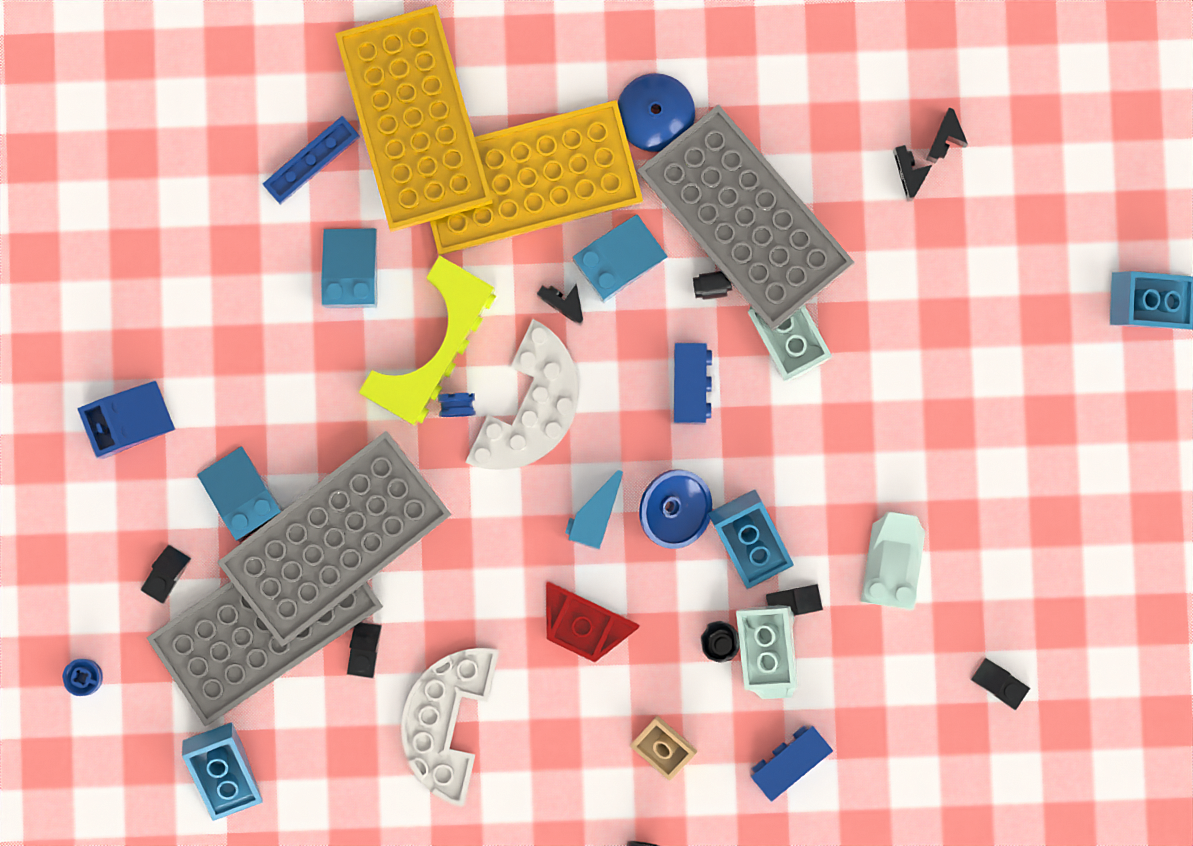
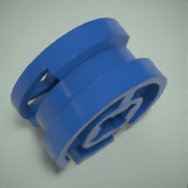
(456, 405)
(82, 677)

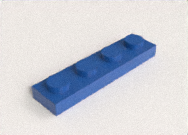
(311, 160)

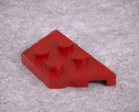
(583, 624)

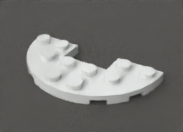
(544, 412)
(432, 716)

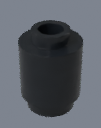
(711, 285)

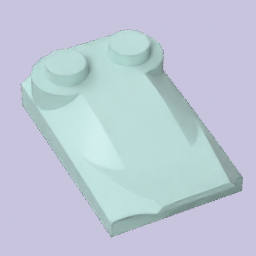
(793, 345)
(893, 561)
(767, 650)

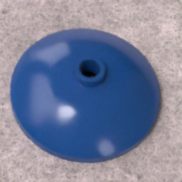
(650, 130)
(687, 512)

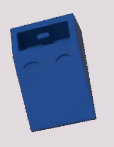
(126, 419)

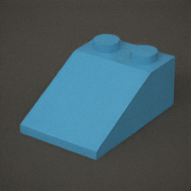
(619, 258)
(349, 268)
(1151, 300)
(239, 494)
(592, 519)
(751, 539)
(221, 771)

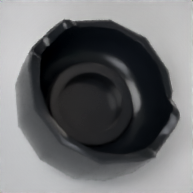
(720, 641)

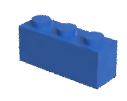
(691, 383)
(790, 762)

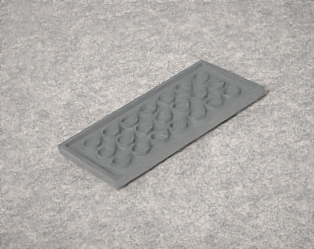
(745, 217)
(334, 538)
(227, 654)

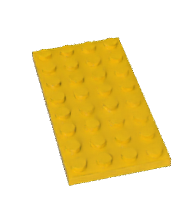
(413, 118)
(546, 177)

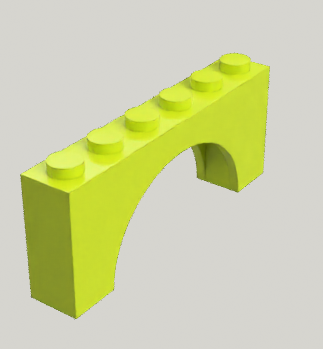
(411, 393)

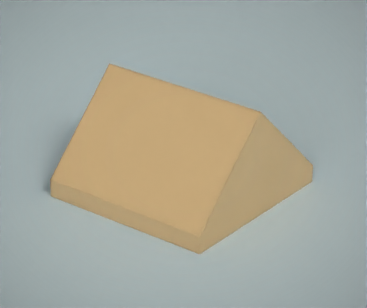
(663, 748)

